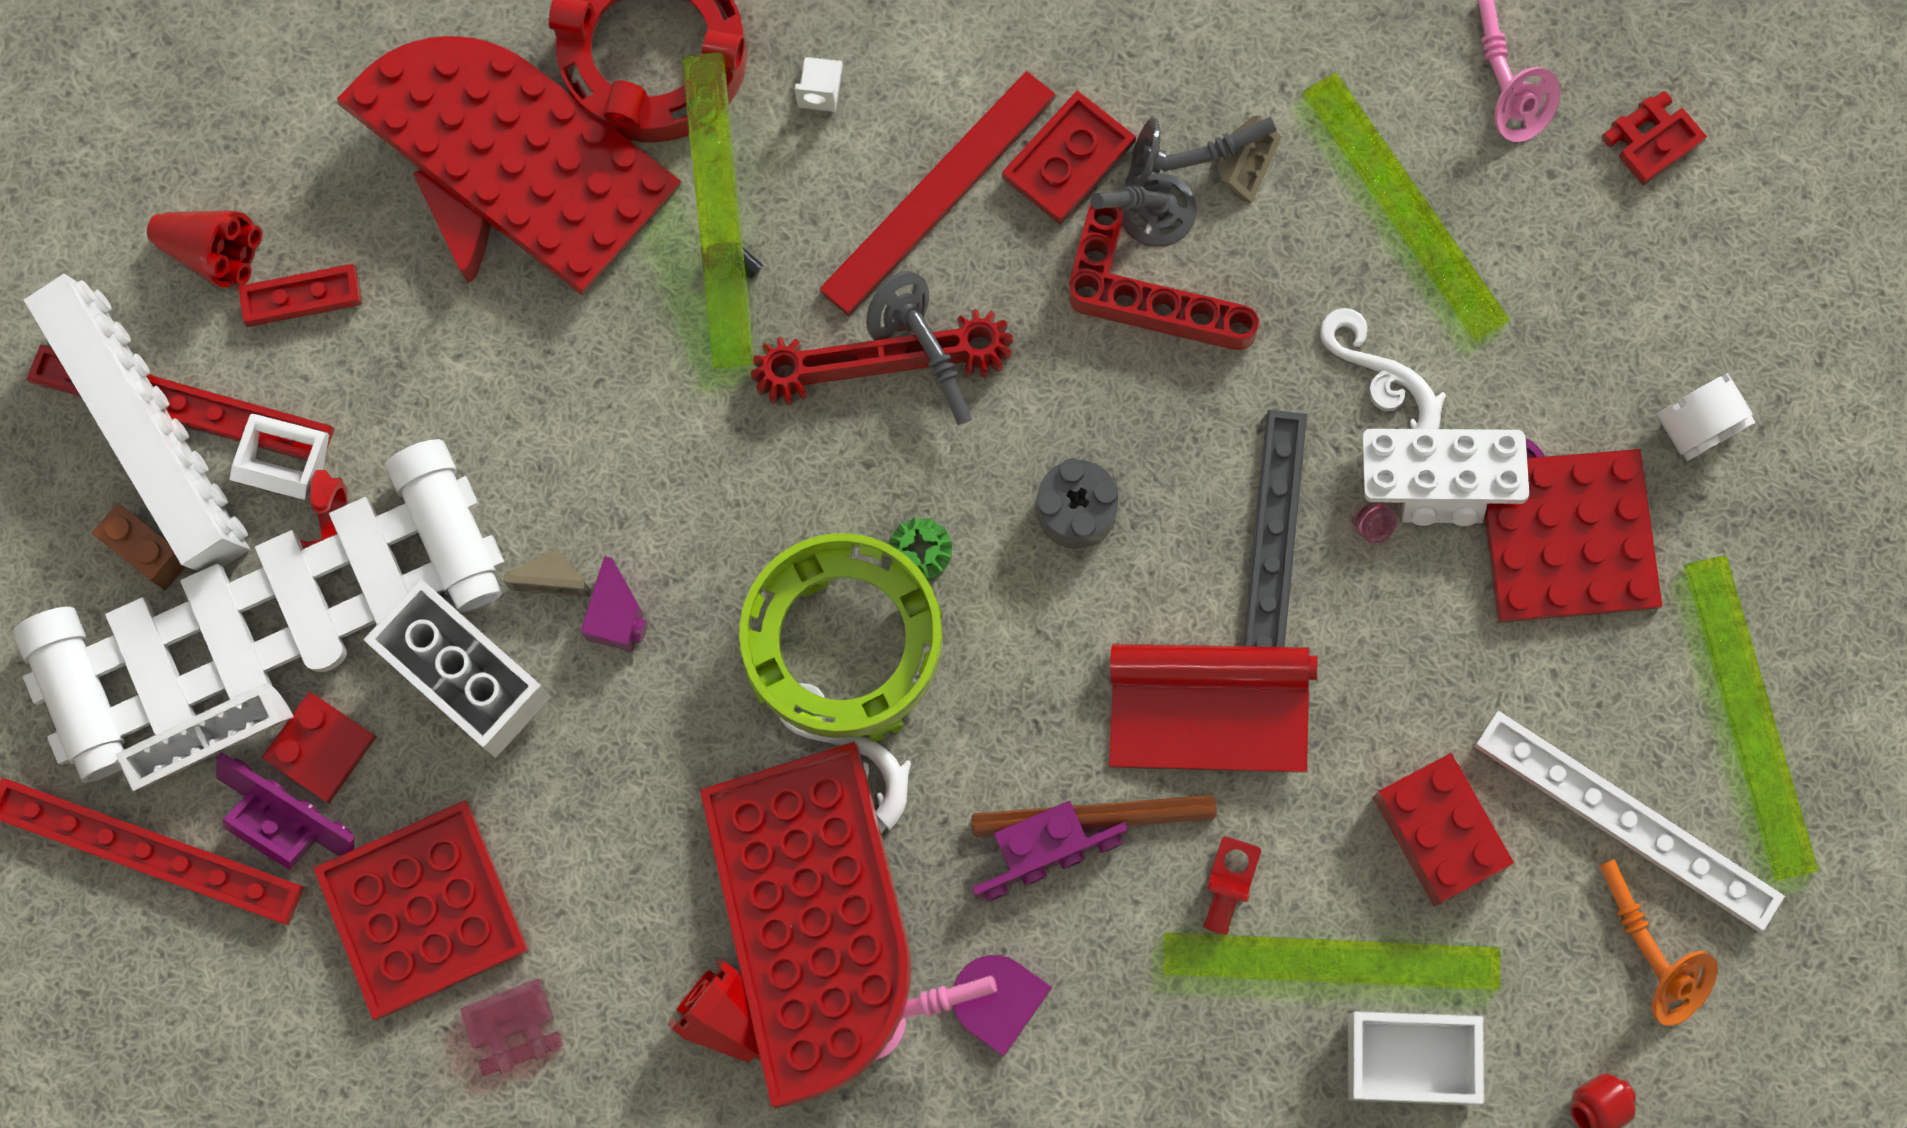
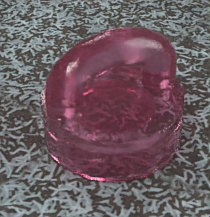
(1375, 522)

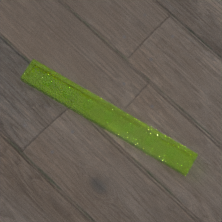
(1406, 207)
(1751, 718)
(1331, 961)

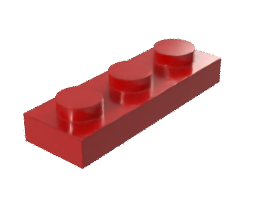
(300, 295)

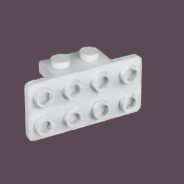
(1445, 472)

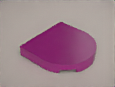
(1002, 1015)

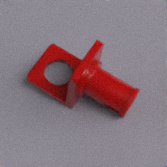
(1229, 886)

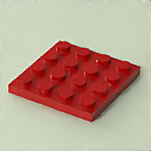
(1576, 541)
(420, 910)

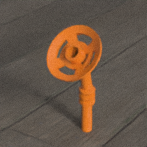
(1673, 980)

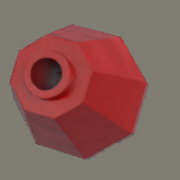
(718, 1014)

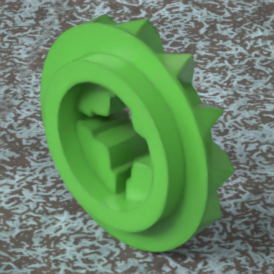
(932, 533)

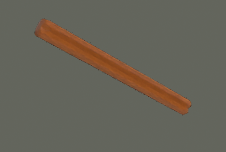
(1108, 814)

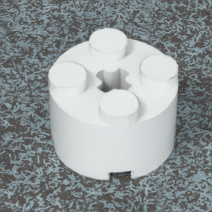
(1706, 417)

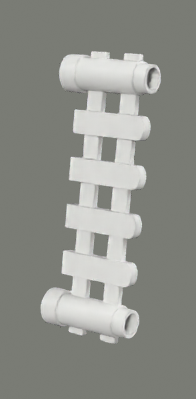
(69, 672)

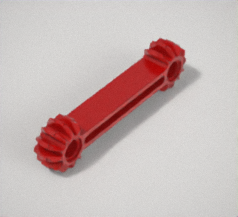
(878, 357)

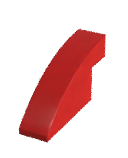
(460, 226)

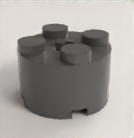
(1075, 481)

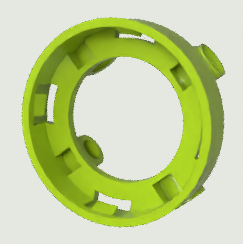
(807, 569)

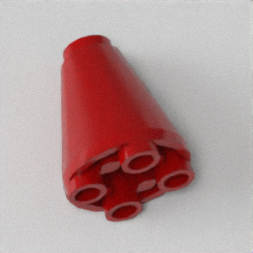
(208, 243)

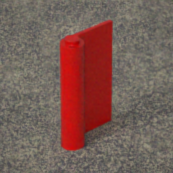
(1210, 707)

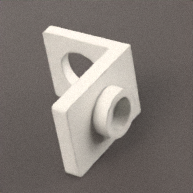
(819, 84)

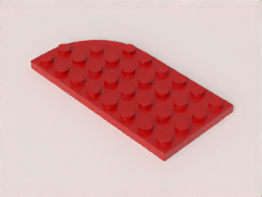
(513, 150)
(811, 918)

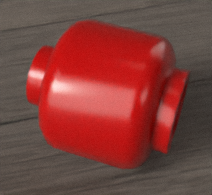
(1603, 1103)

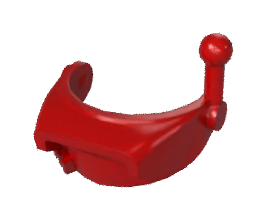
(325, 497)

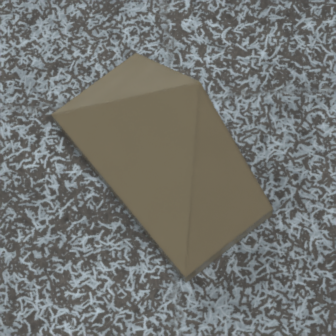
(1247, 168)
(548, 575)

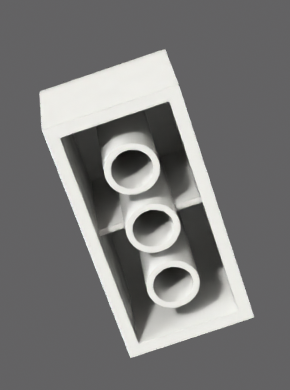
(458, 668)

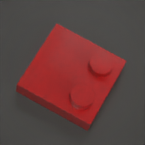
(319, 747)

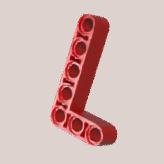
(1148, 295)

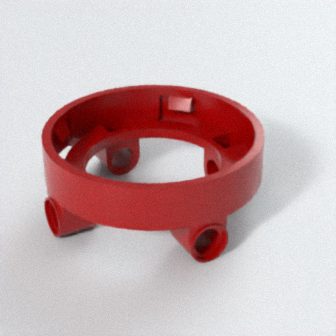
(624, 103)

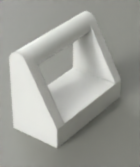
(272, 477)

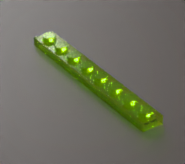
(718, 210)

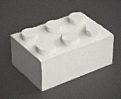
(1415, 1058)

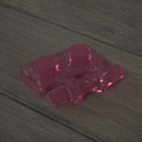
(506, 1015)

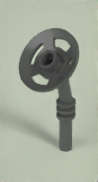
(1149, 158)
(1152, 208)
(909, 313)

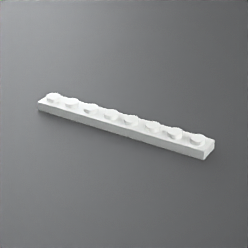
(1629, 821)

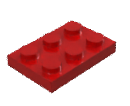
(1068, 157)

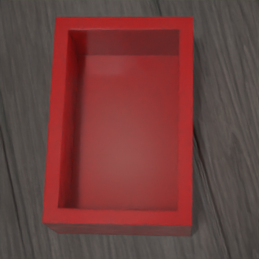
(1442, 829)

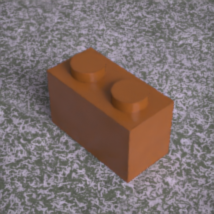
(139, 546)

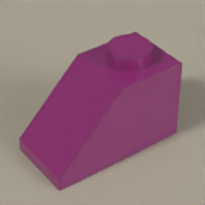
(613, 611)

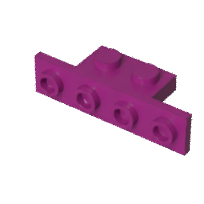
(275, 820)
(1042, 843)

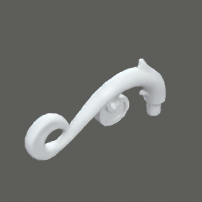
(1389, 371)
(895, 776)

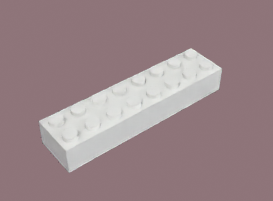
(137, 424)

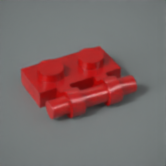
(1661, 146)

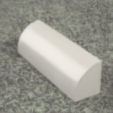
(203, 736)

